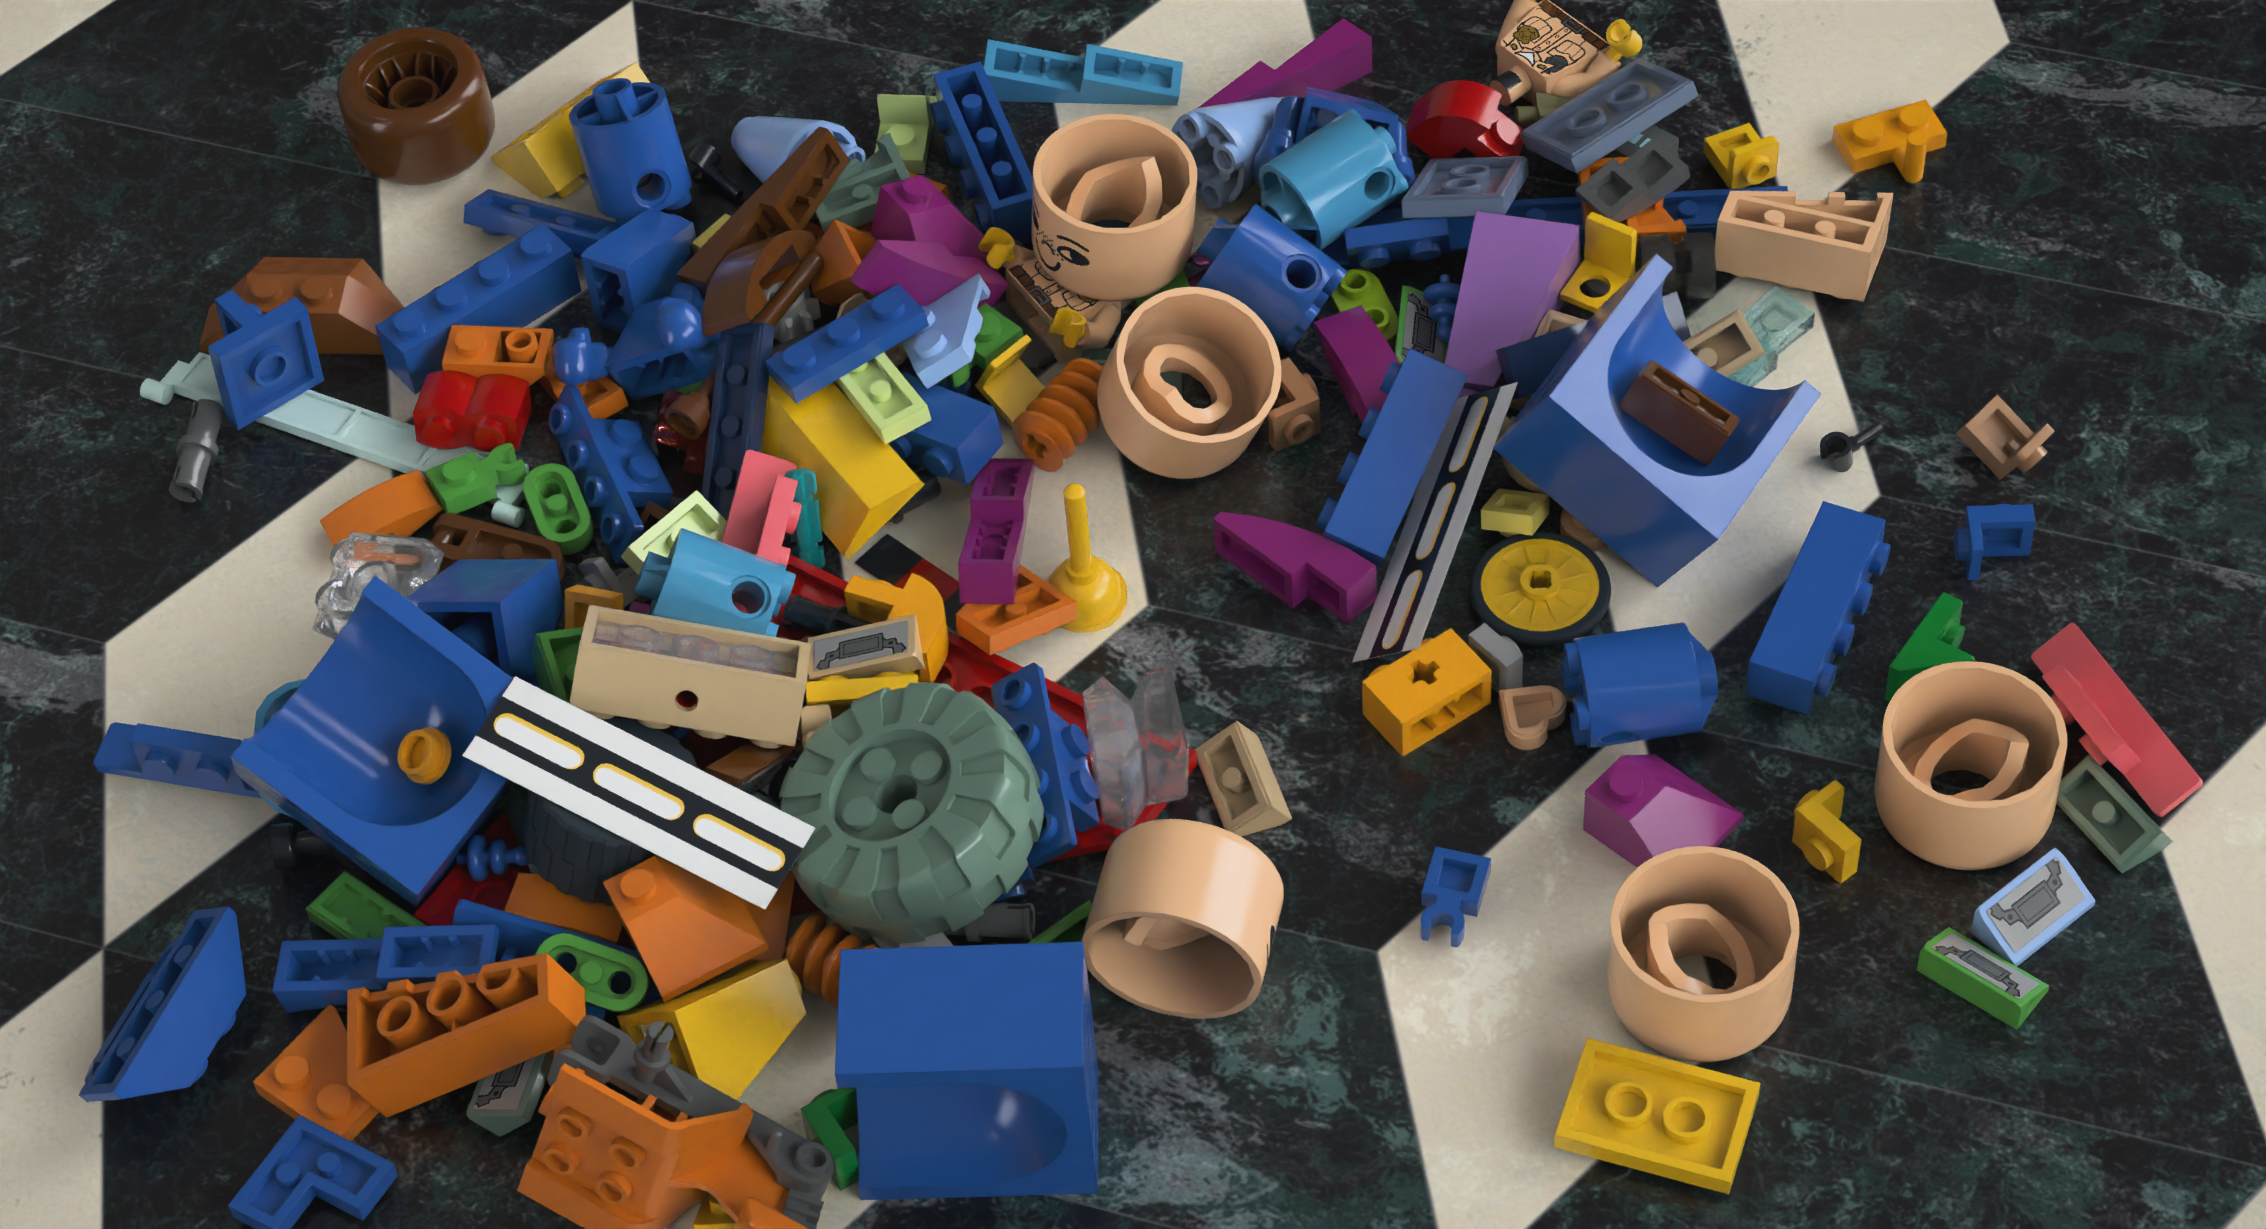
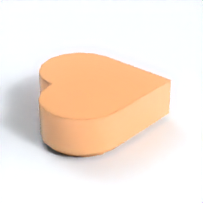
(1530, 714)

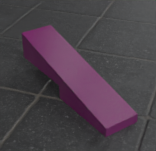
(1326, 63)
(995, 532)

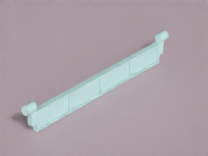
(338, 427)

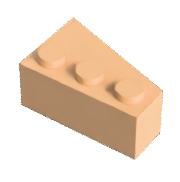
(1803, 243)

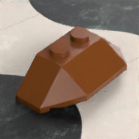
(340, 295)

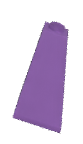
(1506, 288)

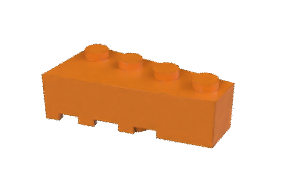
(457, 1029)

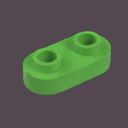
(562, 515)
(597, 967)

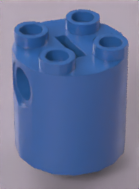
(630, 149)
(1270, 272)
(1638, 685)

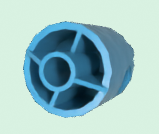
(1332, 179)
(706, 578)

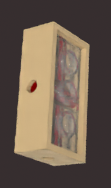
(690, 676)

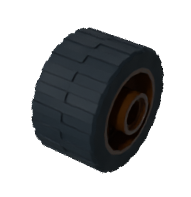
(578, 852)

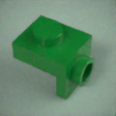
(825, 1124)

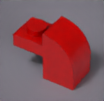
(1462, 116)

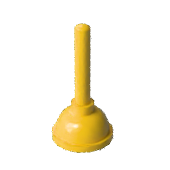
(1085, 578)

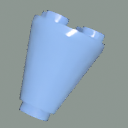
(768, 142)
(1224, 145)

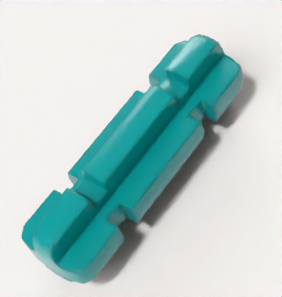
(808, 529)

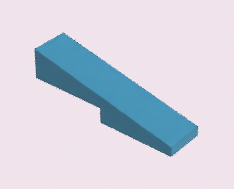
(1097, 78)

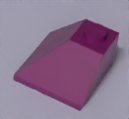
(921, 212)
(1652, 808)

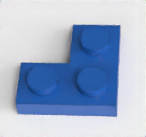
(311, 1165)

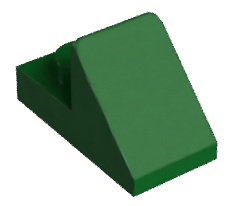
(1931, 644)

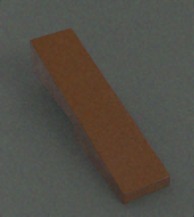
(778, 206)

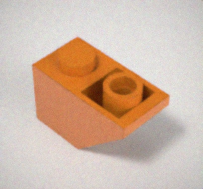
(498, 351)

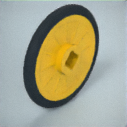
(1540, 588)

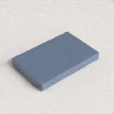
(1608, 114)
(1465, 186)

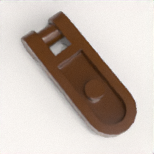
(489, 541)

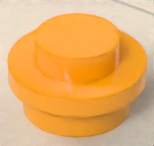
(424, 755)

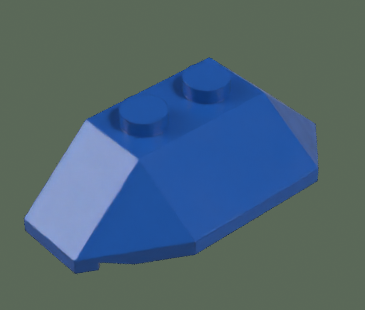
(174, 1014)

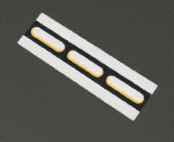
(1435, 524)
(639, 792)

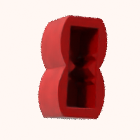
(471, 410)

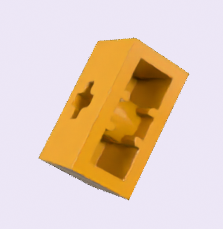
(1426, 691)

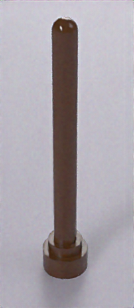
(692, 412)

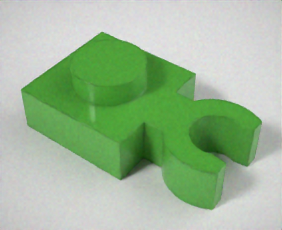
(994, 338)
(472, 481)

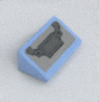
(2032, 908)

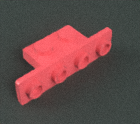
(762, 509)
(2114, 720)

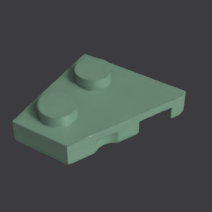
(858, 187)

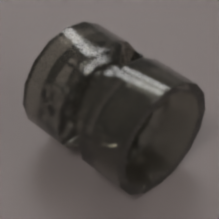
(1699, 257)

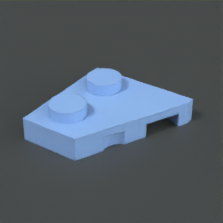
(951, 332)

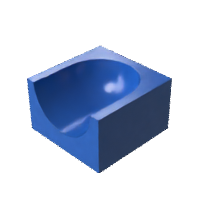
(1620, 475)
(338, 740)
(970, 1069)

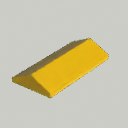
(856, 473)

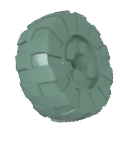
(914, 812)

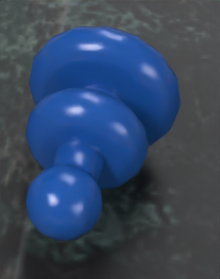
(1444, 301)
(497, 856)

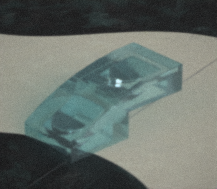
(1777, 324)

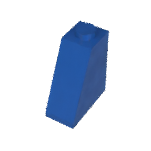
(636, 265)

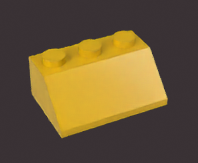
(547, 154)

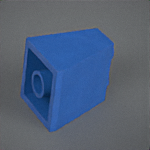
(496, 607)

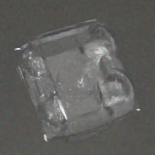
(396, 560)
(1136, 746)

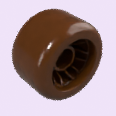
(416, 106)

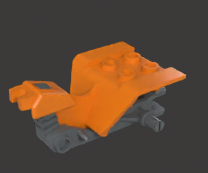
(646, 1142)

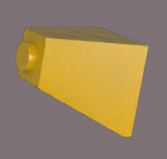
(726, 1024)

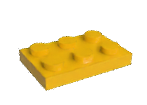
(1657, 1115)

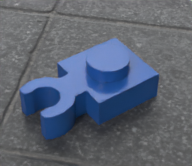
(1451, 889)

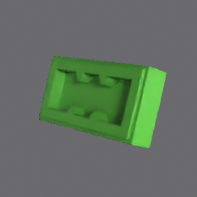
(356, 911)

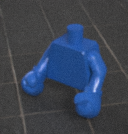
(1301, 116)
(653, 355)

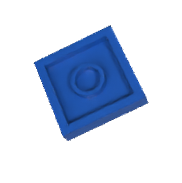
(262, 357)

